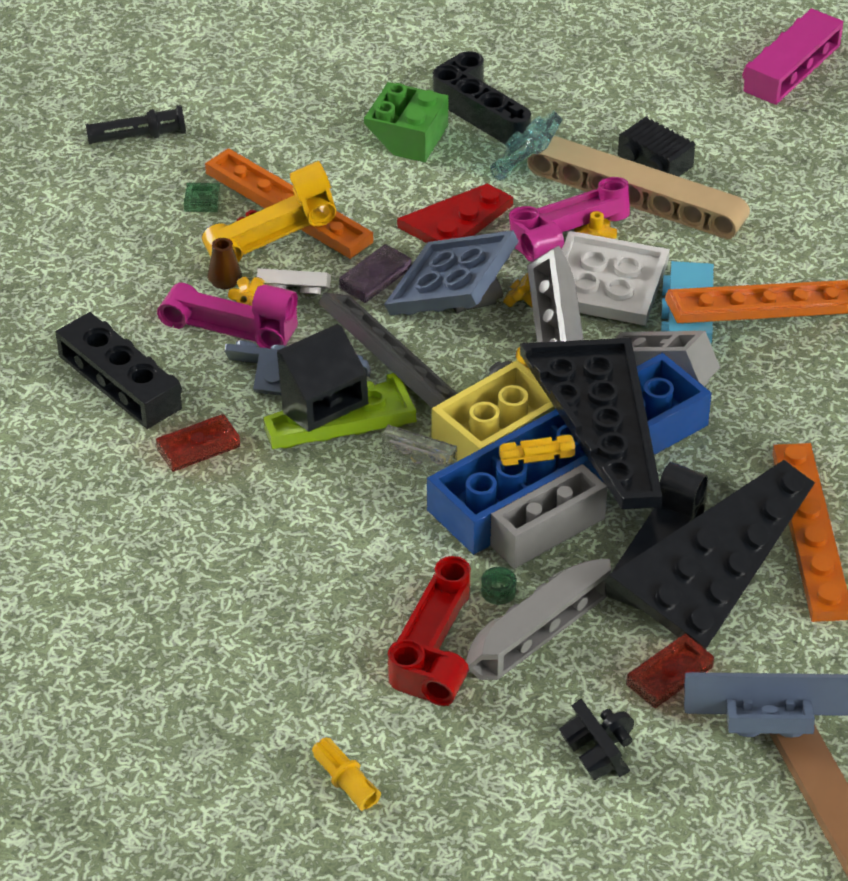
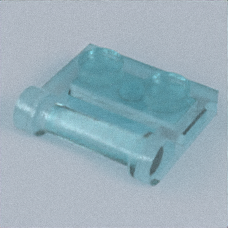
(522, 146)

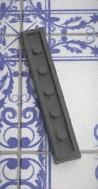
(387, 348)

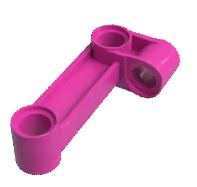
(542, 227)
(267, 322)

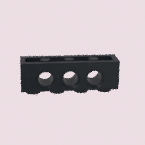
(119, 370)

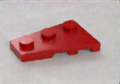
(458, 215)

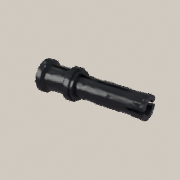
(96, 132)

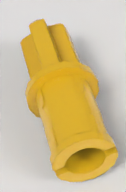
(346, 774)

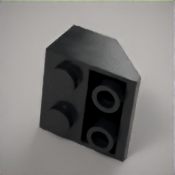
(321, 378)

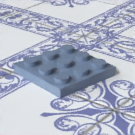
(451, 273)

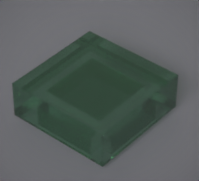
(202, 197)

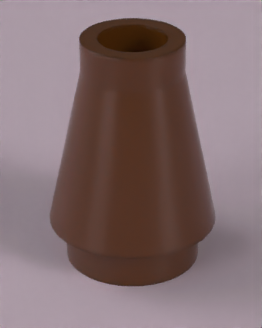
(223, 265)

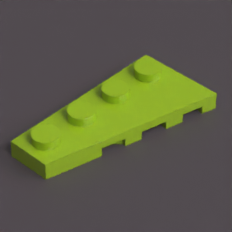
(387, 406)

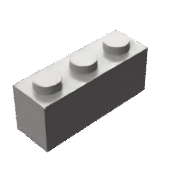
(548, 516)

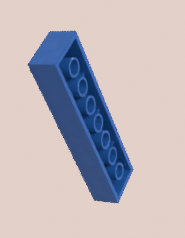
(479, 484)

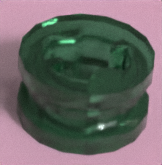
(498, 595)

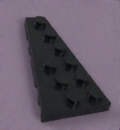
(603, 406)
(706, 565)

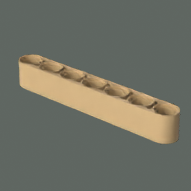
(648, 187)

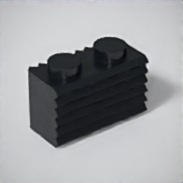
(656, 147)

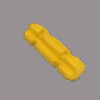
(537, 450)

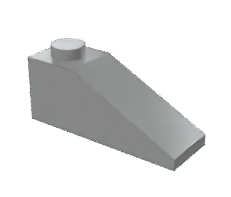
(686, 348)

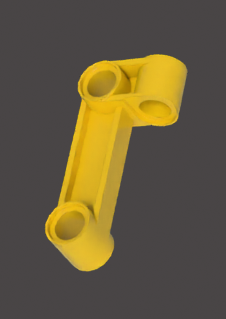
(309, 206)

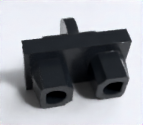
(605, 755)

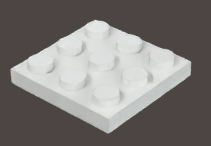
(615, 276)

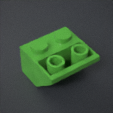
(408, 120)

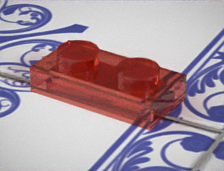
(198, 442)
(665, 672)

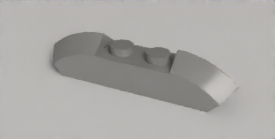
(554, 298)
(537, 619)

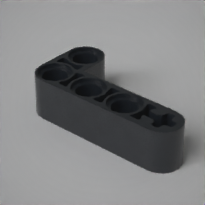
(476, 101)
(682, 501)

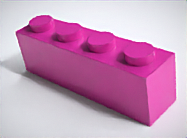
(792, 56)

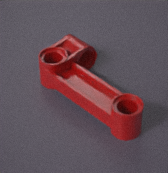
(415, 658)

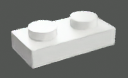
(307, 281)

